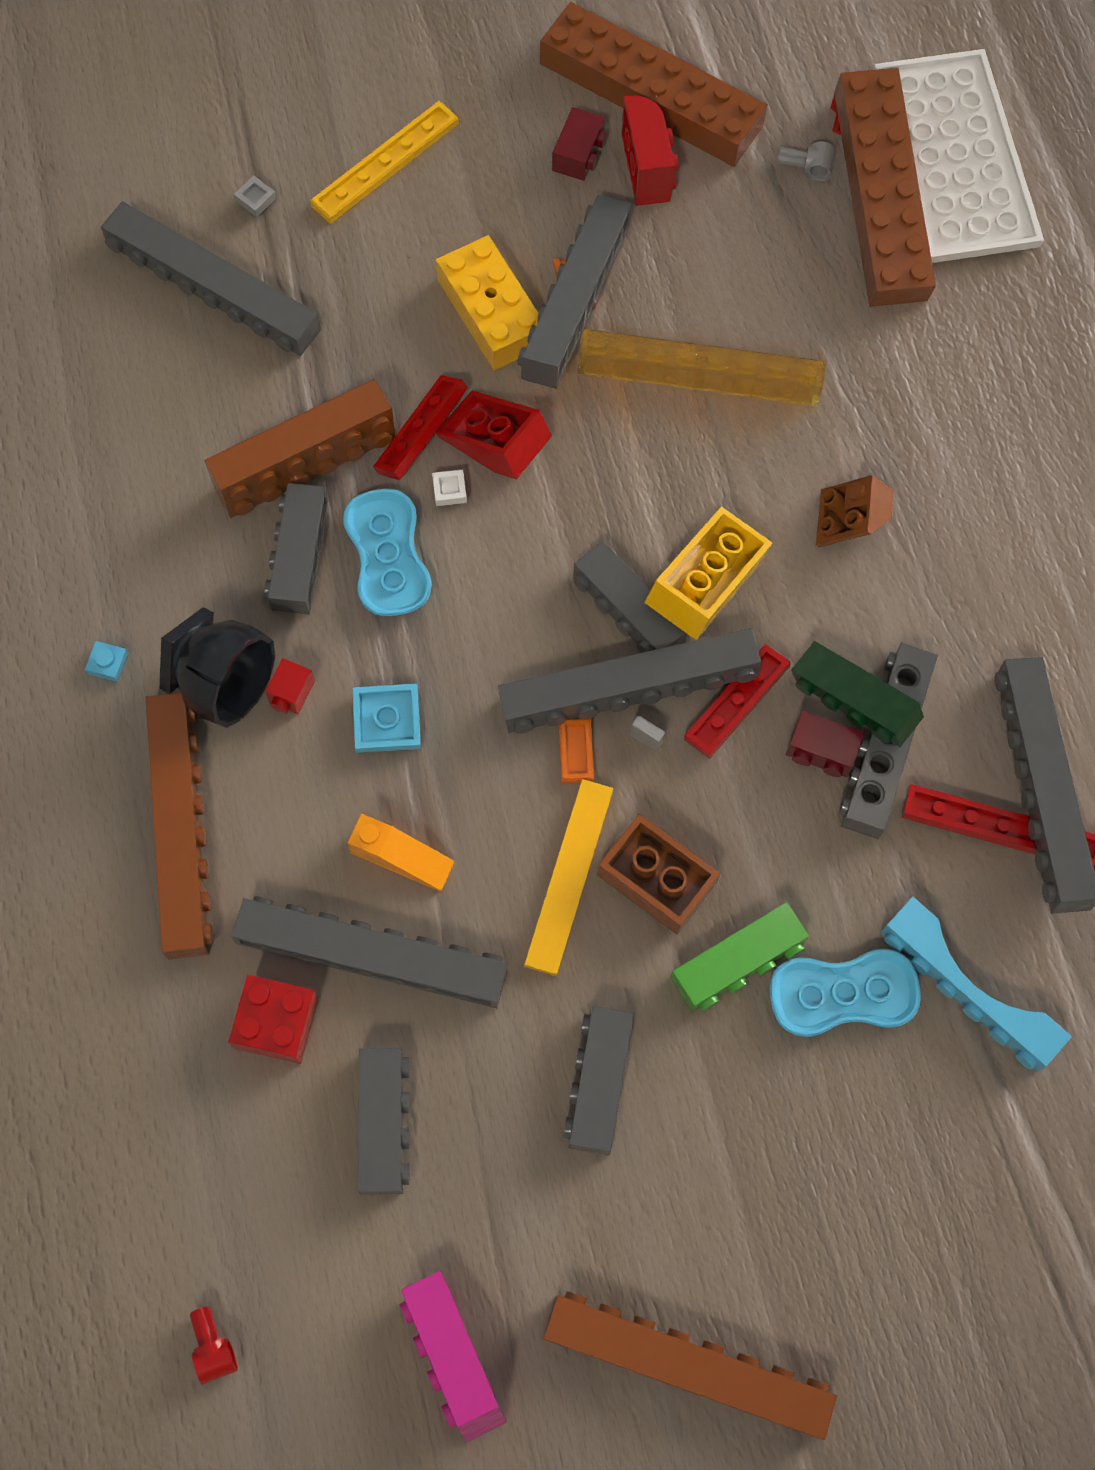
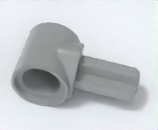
(816, 160)

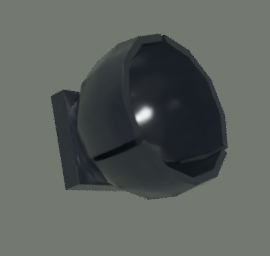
(216, 666)

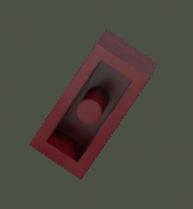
(578, 144)
(824, 744)

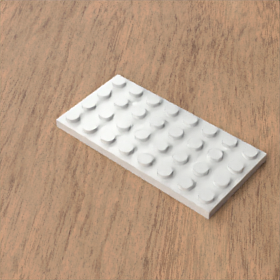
(965, 158)

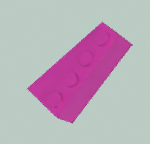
(452, 1356)

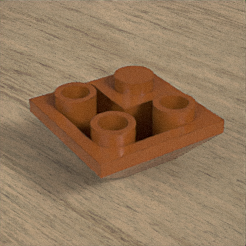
(853, 510)

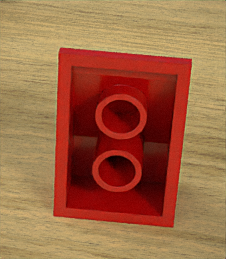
(496, 433)

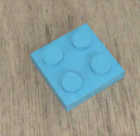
(386, 718)

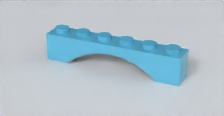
(1029, 1034)

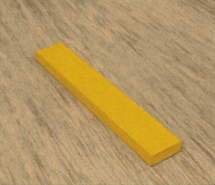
(384, 162)
(569, 878)

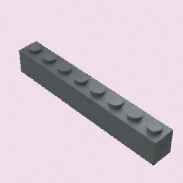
(211, 279)
(575, 292)
(630, 681)
(1046, 785)
(370, 952)

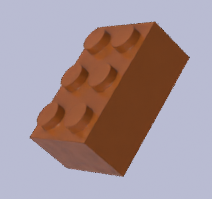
(658, 874)

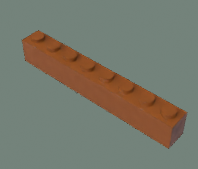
(177, 827)
(691, 1367)

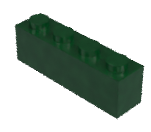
(857, 694)

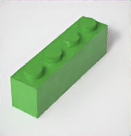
(739, 957)

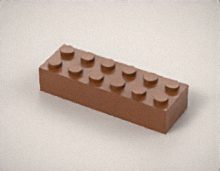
(301, 448)

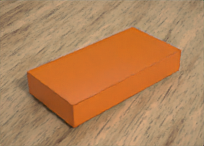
(576, 751)

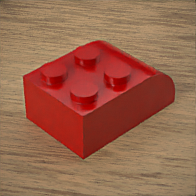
(648, 151)

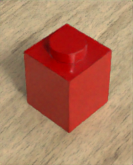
(289, 687)

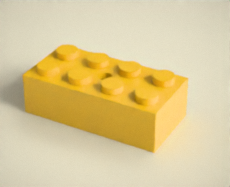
(488, 300)
(708, 573)

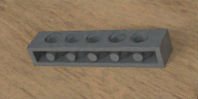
(872, 818)

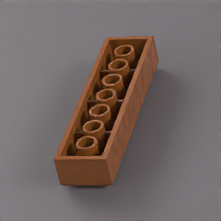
(622, 64)
(884, 187)

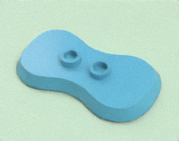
(391, 573)
(870, 989)

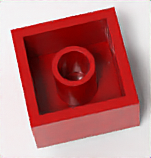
(273, 1019)

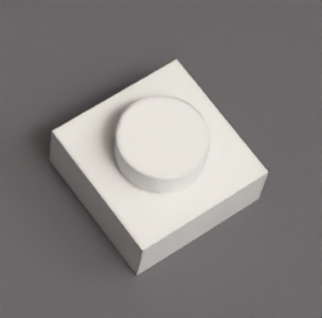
(449, 487)

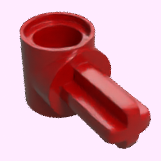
(214, 1355)

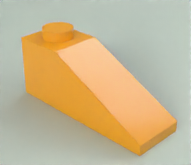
(399, 853)

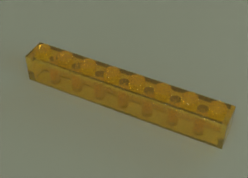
(701, 367)

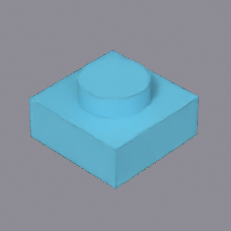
(106, 661)

